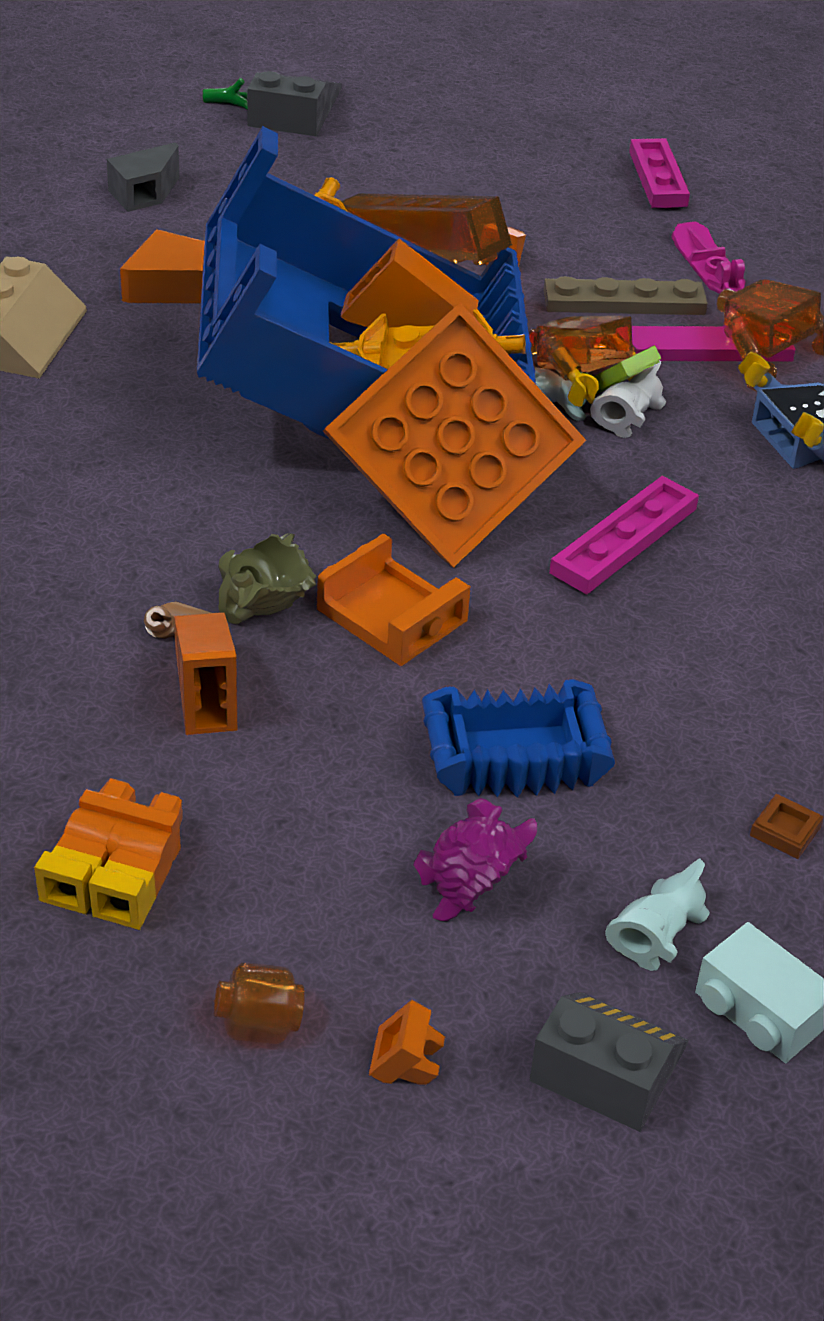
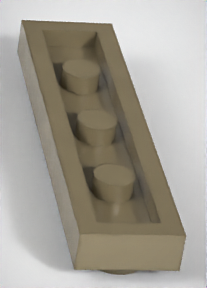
(625, 296)

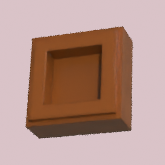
(786, 826)

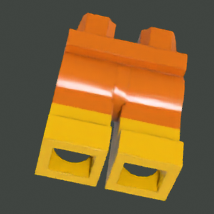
(111, 852)

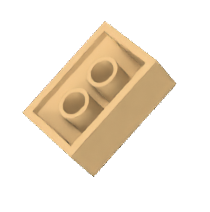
(34, 316)

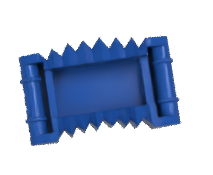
(517, 739)

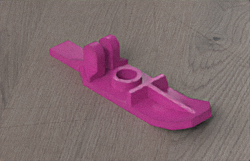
(707, 259)

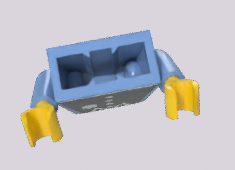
(787, 414)

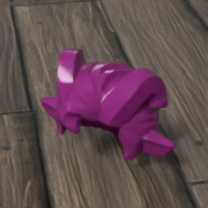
(473, 857)

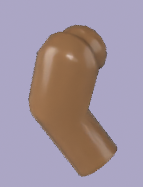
(160, 619)

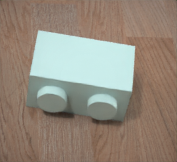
(763, 992)

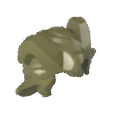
(263, 578)

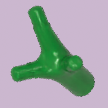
(227, 95)

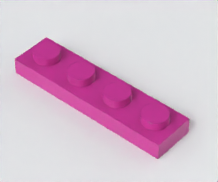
(623, 534)

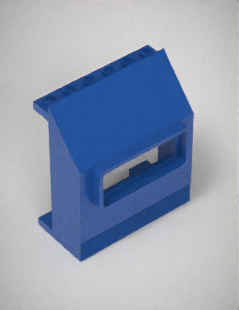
(280, 278)

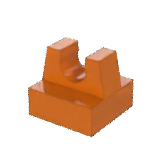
(402, 1047)

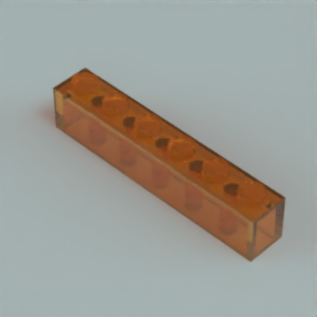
(443, 224)

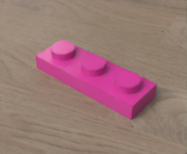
(659, 173)

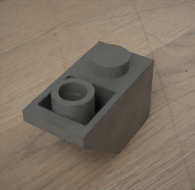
(143, 176)

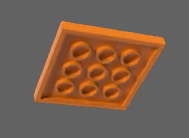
(454, 435)

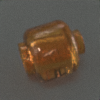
(260, 1003)

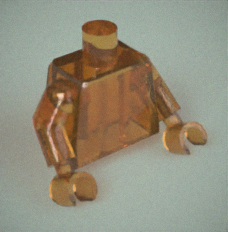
(771, 318)

